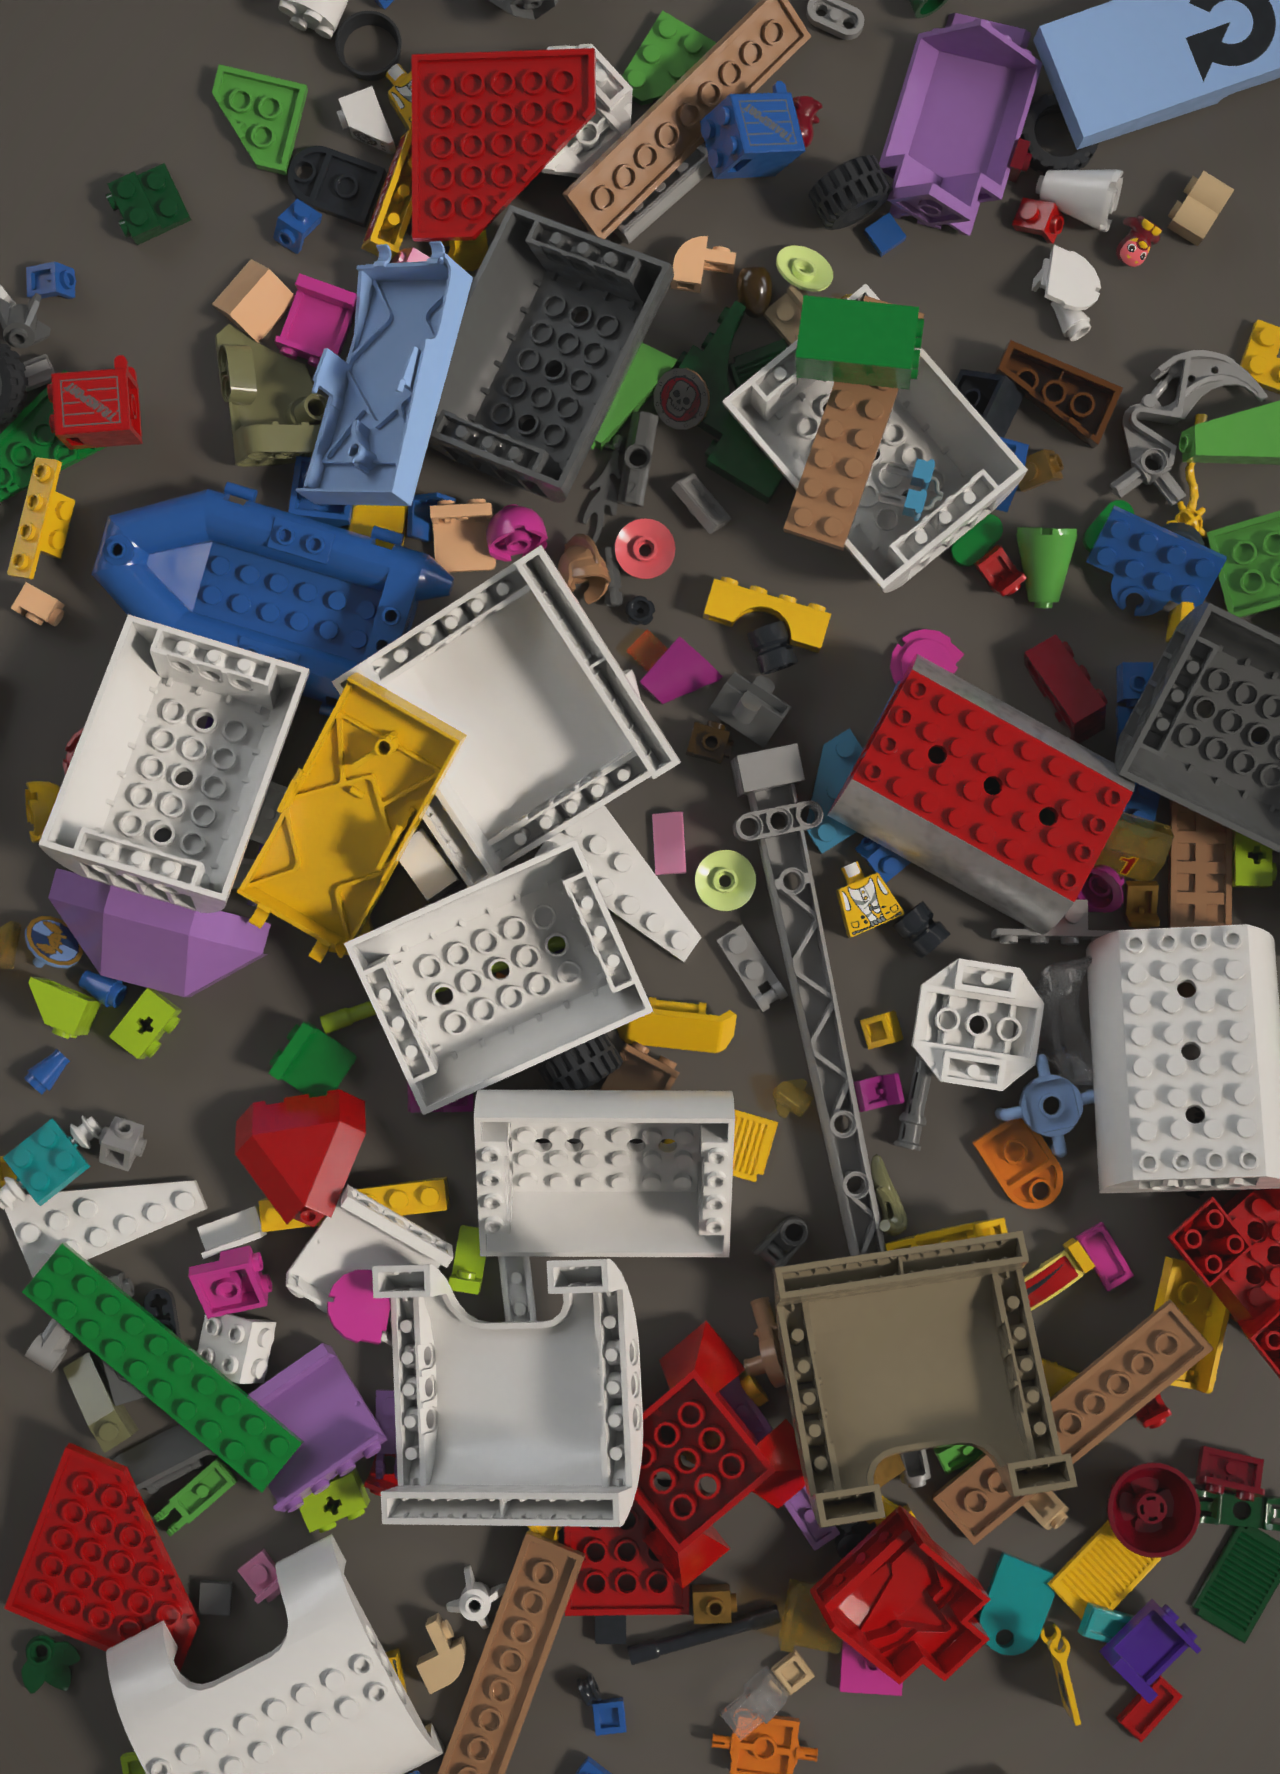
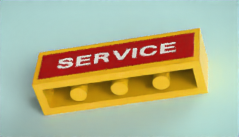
(394, 203)

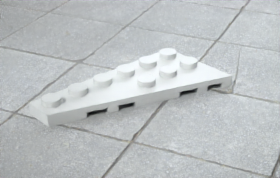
(628, 882)
(99, 1218)

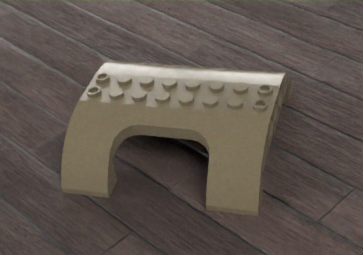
(912, 1359)

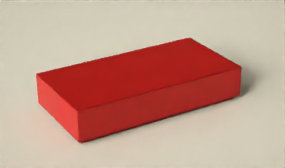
(1141, 1717)

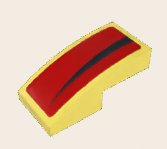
(1051, 1278)

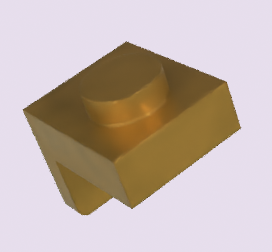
(1042, 468)
(1141, 904)

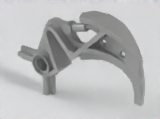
(1146, 443)

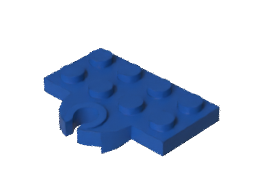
(1153, 563)

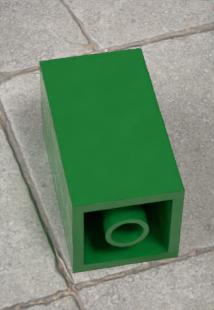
(858, 342)

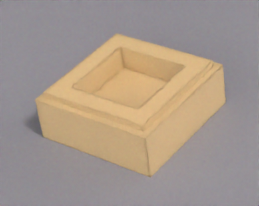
(792, 1672)

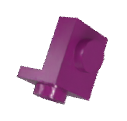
(878, 1091)

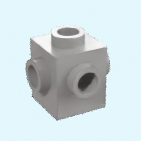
(121, 1143)

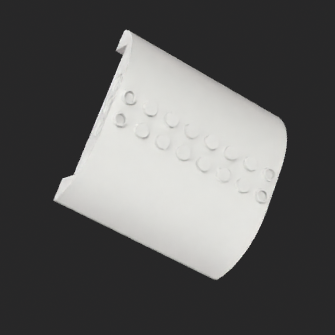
(541, 709)

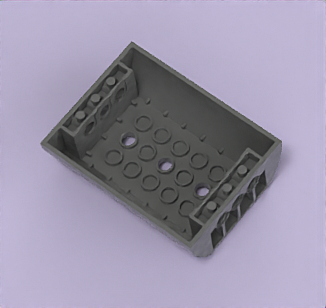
(524, 324)
(1211, 758)

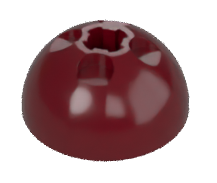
(1166, 1519)

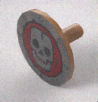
(681, 398)

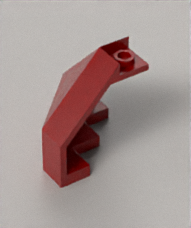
(302, 1151)

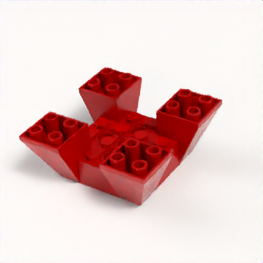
(1222, 1254)
(739, 1465)

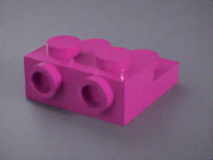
(231, 1283)

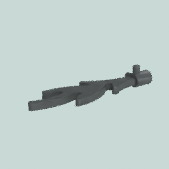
(607, 494)

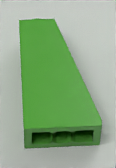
(635, 391)
(1235, 438)

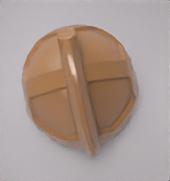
(584, 564)

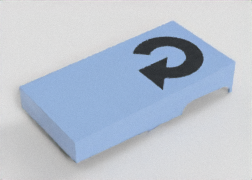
(1155, 60)

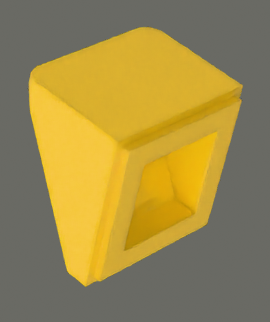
(881, 1029)

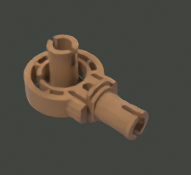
(767, 1332)

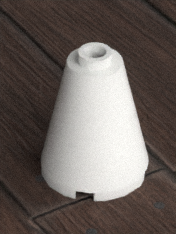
(1083, 194)

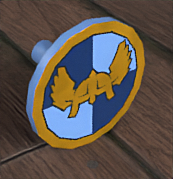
(52, 943)

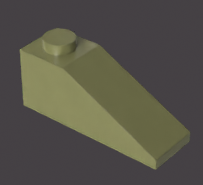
(92, 1391)

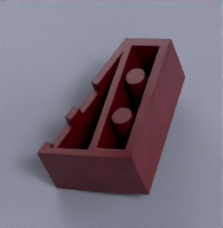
(1067, 687)

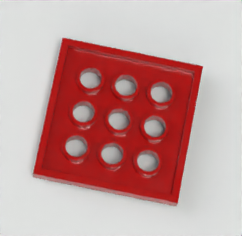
(611, 1566)

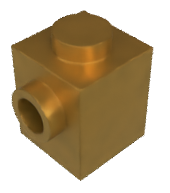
(713, 1603)

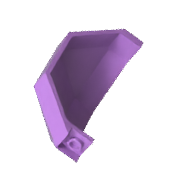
(152, 939)

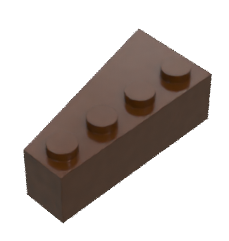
(1062, 391)

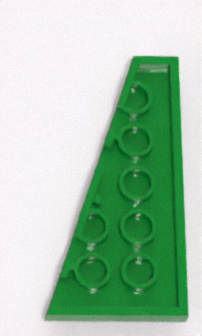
(31, 438)

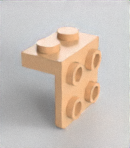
(461, 535)

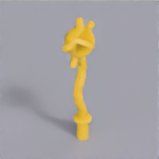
(1190, 515)

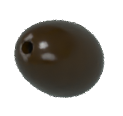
(754, 290)

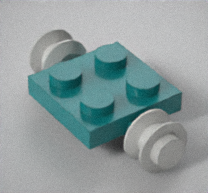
(47, 1161)

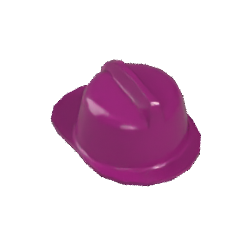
(1102, 889)

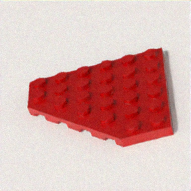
(488, 130)
(99, 1561)

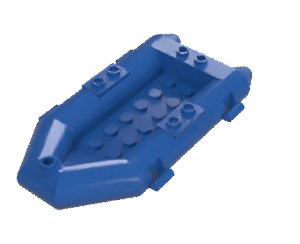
(267, 580)

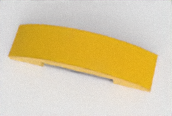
(953, 1233)

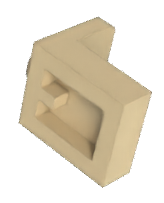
(1047, 1509)

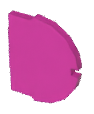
(928, 644)
(354, 1309)

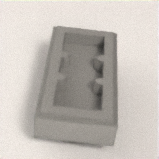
(701, 503)

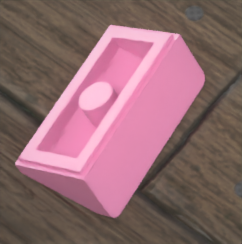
(669, 843)

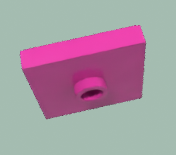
(862, 1676)

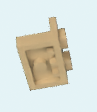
(786, 314)

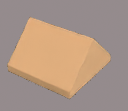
(255, 300)

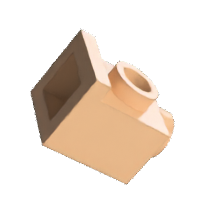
(38, 605)

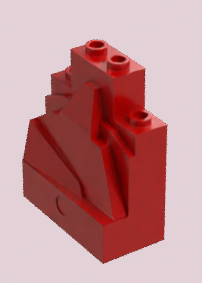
(904, 1601)

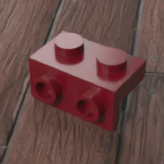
(1230, 1472)

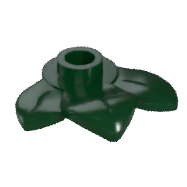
(48, 1667)

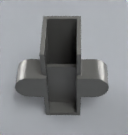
(750, 707)

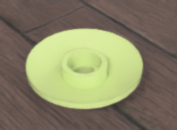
(804, 268)
(737, 869)

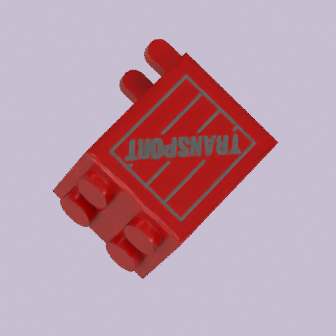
(96, 407)

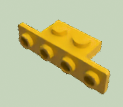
(42, 521)

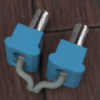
(921, 477)

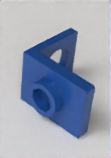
(419, 515)

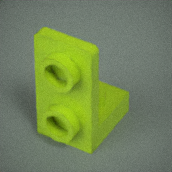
(468, 1263)

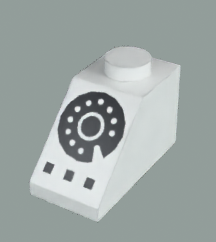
(365, 119)

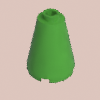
(1045, 561)

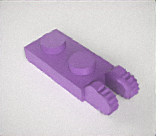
(386, 1419)

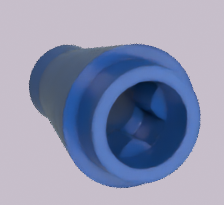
(104, 989)
(46, 1072)

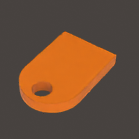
(1019, 1161)

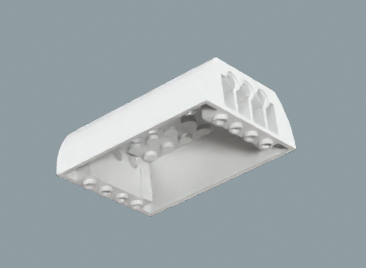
(604, 1191)

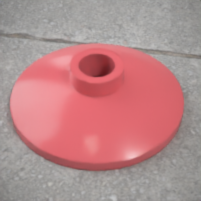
(650, 534)

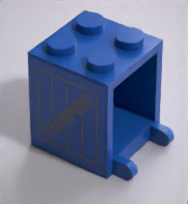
(752, 134)

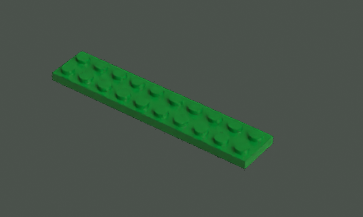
(162, 1367)

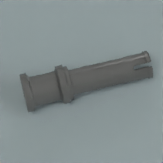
(913, 1118)

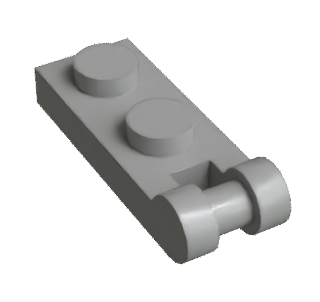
(751, 967)

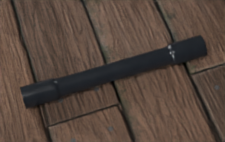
(655, 1648)

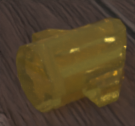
(791, 1097)

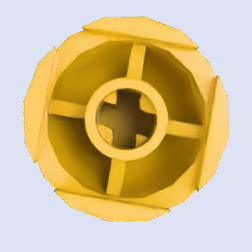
(39, 804)

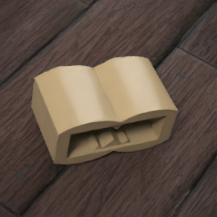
(1200, 208)

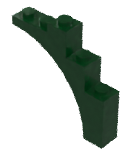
(734, 454)

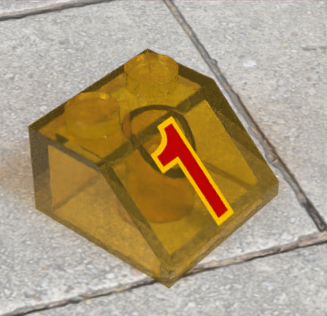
(1137, 847)

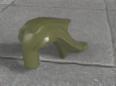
(892, 1211)

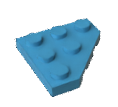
(835, 765)

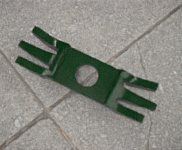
(1222, 1511)

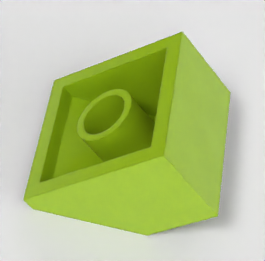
(64, 1008)

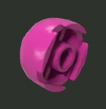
(515, 532)

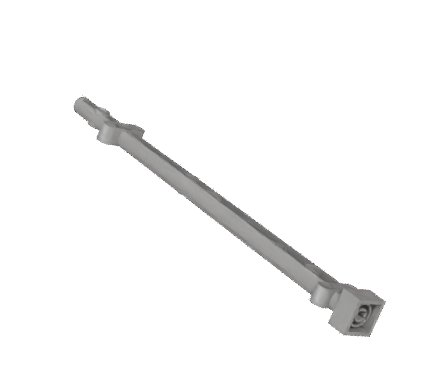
(770, 783)

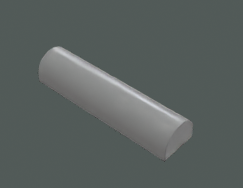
(665, 195)

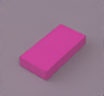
(1105, 1255)

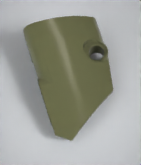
(266, 401)

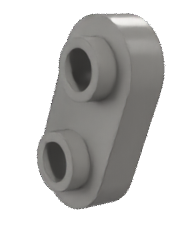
(836, 15)

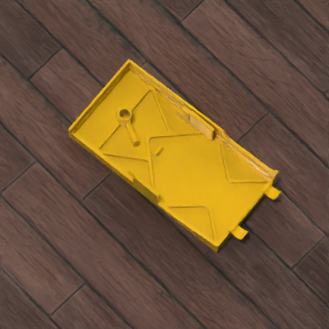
(350, 814)

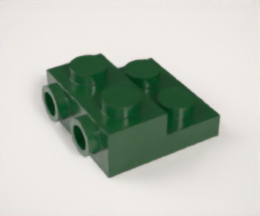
(147, 203)

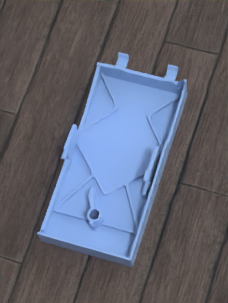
(390, 384)

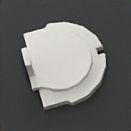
(1068, 280)

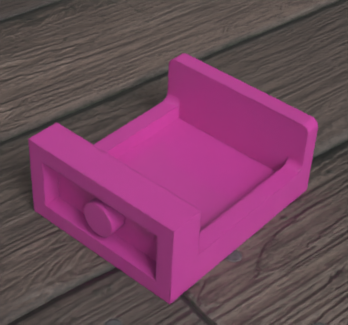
(316, 320)

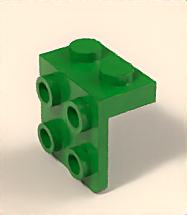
(312, 1061)

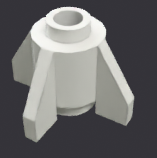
(479, 1592)

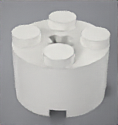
(315, 14)

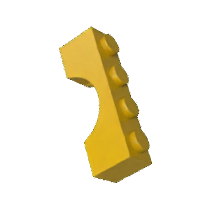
(804, 623)

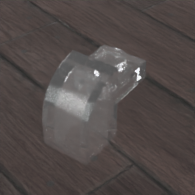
(758, 1704)

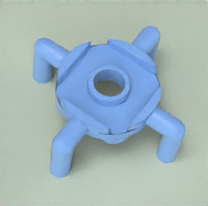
(1032, 1110)

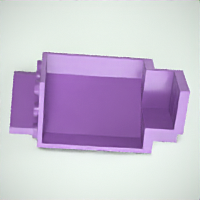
(958, 120)

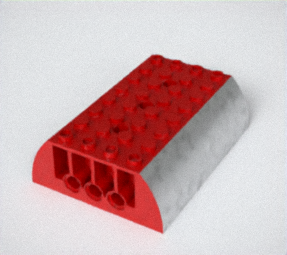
(957, 829)

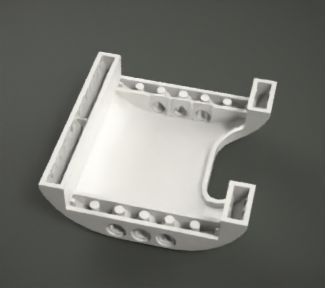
(518, 1413)
(304, 1708)

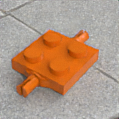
(767, 1749)

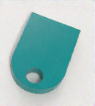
(1017, 1603)

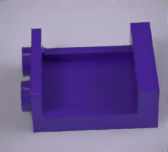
(1148, 1647)

